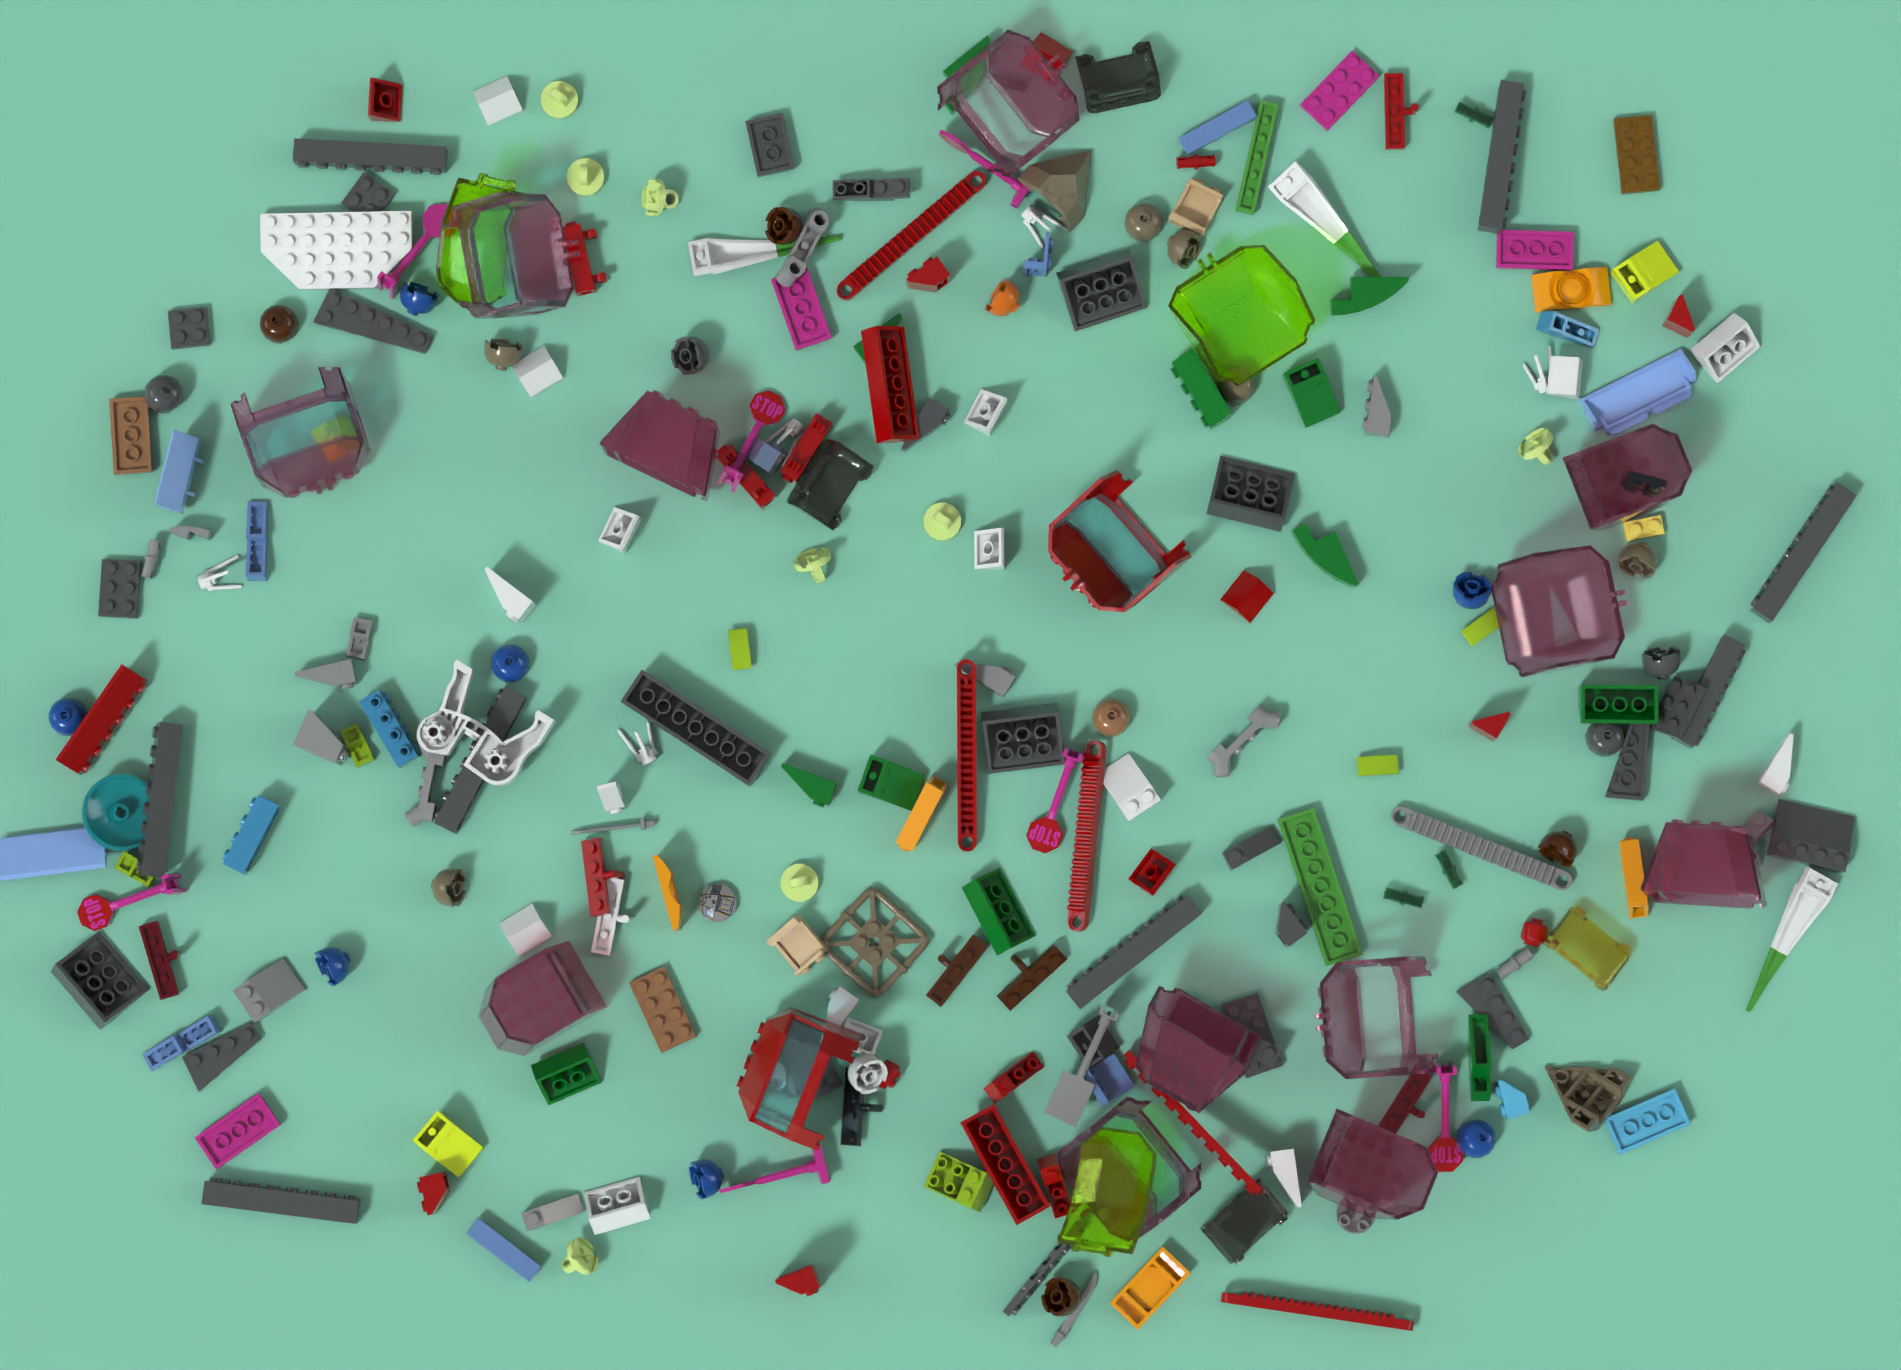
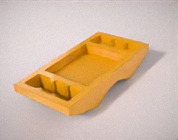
(1571, 289)
(669, 892)
(1150, 1288)

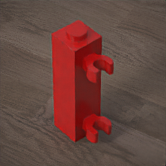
(580, 266)
(806, 448)
(750, 480)

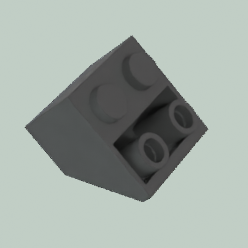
(1288, 927)
(1083, 1037)

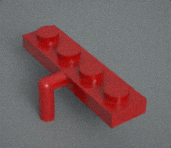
(1395, 111)
(597, 877)

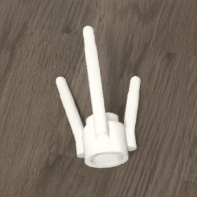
(1033, 215)
(1542, 383)
(791, 428)
(208, 578)
(646, 754)

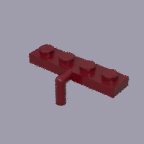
(160, 960)
(1404, 1102)

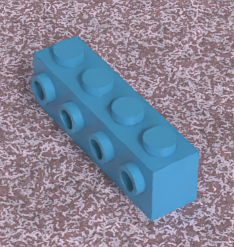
(389, 728)
(251, 835)

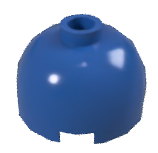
(417, 298)
(1471, 590)
(514, 670)
(70, 709)
(333, 964)
(1475, 1138)
(706, 1177)

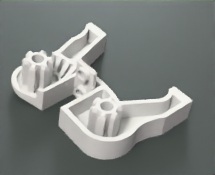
(491, 758)

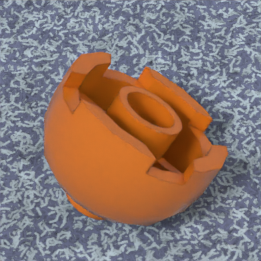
(1004, 299)

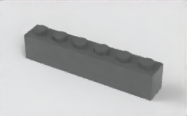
(1714, 680)

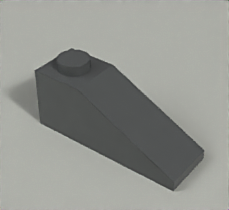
(928, 421)
(1251, 848)

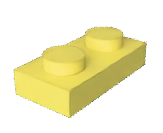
(1643, 528)

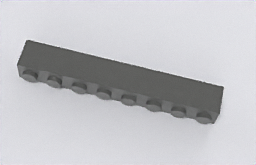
(370, 155)
(1500, 157)
(1803, 552)
(467, 783)
(160, 800)
(1133, 952)
(280, 1201)

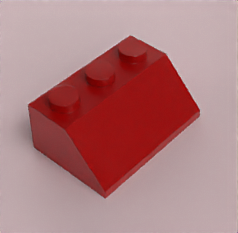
(801, 1281)

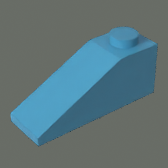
(1567, 328)

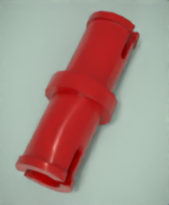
(1195, 161)

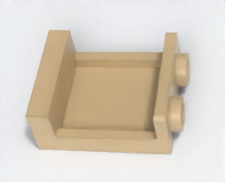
(1196, 207)
(798, 945)

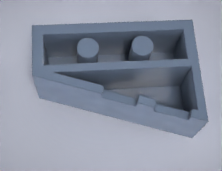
(766, 455)

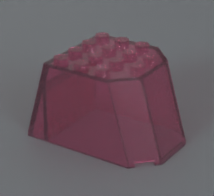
(666, 443)
(1599, 470)
(1704, 867)
(539, 1000)
(1192, 1049)
(1372, 1169)

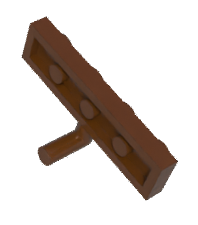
(956, 970)
(1031, 976)

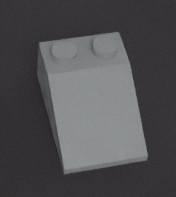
(269, 990)

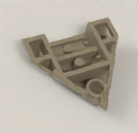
(1062, 184)
(1589, 1093)

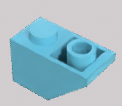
(1513, 1101)

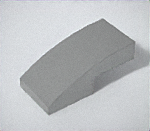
(187, 531)
(359, 638)

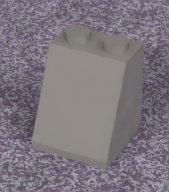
(320, 740)

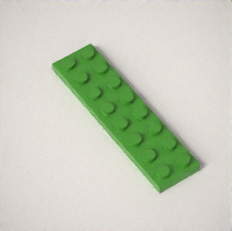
(1319, 887)

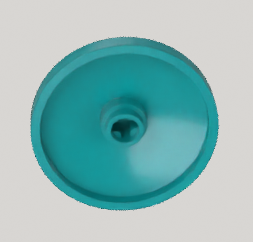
(115, 811)

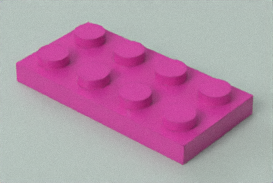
(1339, 90)
(1534, 250)
(802, 312)
(237, 1131)

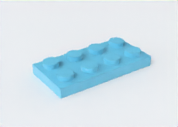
(1647, 1121)

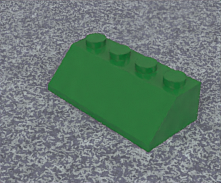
(1201, 389)
(1618, 704)
(998, 911)

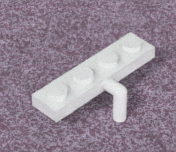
(607, 923)

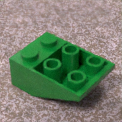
(1311, 392)
(891, 783)

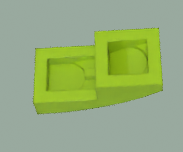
(1481, 627)
(740, 648)
(357, 745)
(1378, 765)
(127, 865)

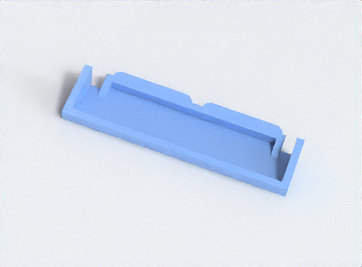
(1640, 393)
(49, 854)

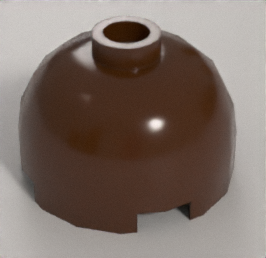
(783, 225)
(278, 324)
(1559, 847)
(1061, 1297)

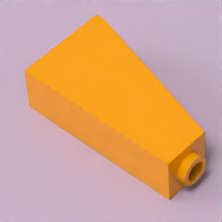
(921, 813)
(1633, 877)

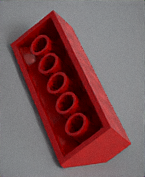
(890, 384)
(101, 720)
(1005, 1164)

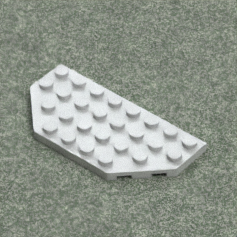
(336, 247)

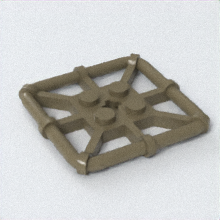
(887, 942)

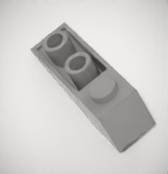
(1378, 415)

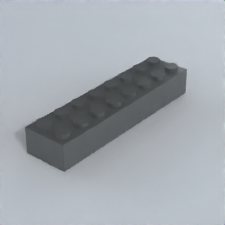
(695, 728)

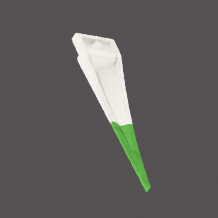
(1305, 198)
(726, 254)
(1804, 906)

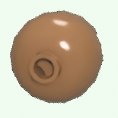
(1120, 716)

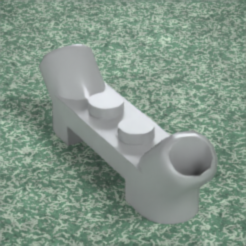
(803, 247)
(1222, 757)
(425, 810)

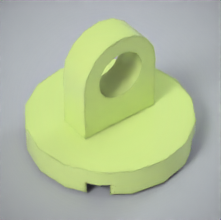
(559, 99)
(585, 177)
(654, 197)
(1537, 446)
(942, 521)
(812, 561)
(799, 882)
(580, 1257)

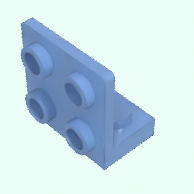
(1036, 268)
(1109, 1079)

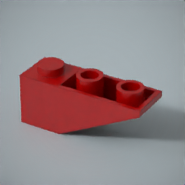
(1013, 1077)
(1054, 1185)

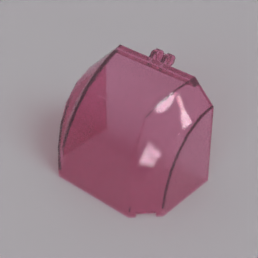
(1557, 610)

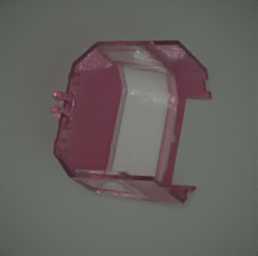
(1012, 100)
(1371, 1018)

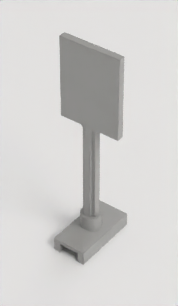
(1072, 1090)

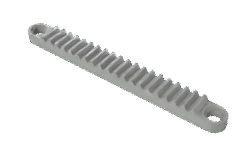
(1481, 848)

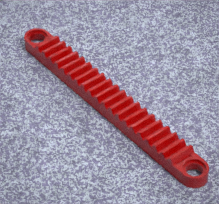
(911, 235)
(966, 755)
(1086, 835)
(1318, 1311)

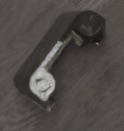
(1119, 80)
(828, 483)
(1244, 1223)

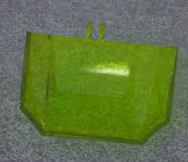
(1242, 313)

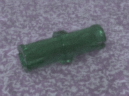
(1474, 114)
(1449, 869)
(1403, 897)

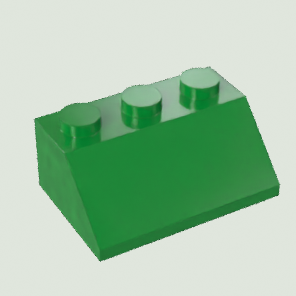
(566, 1073)

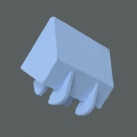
(178, 472)

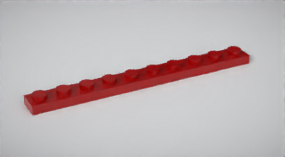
(1211, 1144)

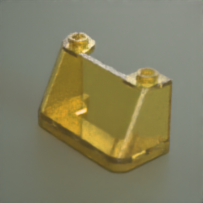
(1588, 948)

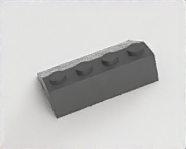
(1101, 290)
(1250, 493)
(1023, 738)
(1811, 836)
(99, 980)

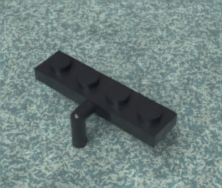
(853, 1114)

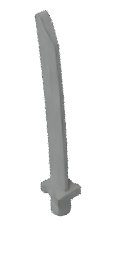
(643, 824)
(1060, 1335)

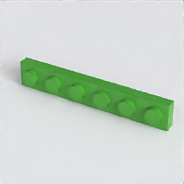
(1257, 157)

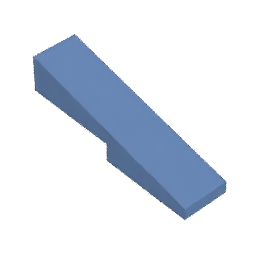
(1217, 127)
(256, 541)
(182, 1042)
(503, 1249)

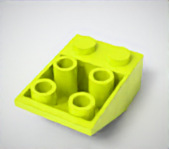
(1644, 272)
(448, 1143)

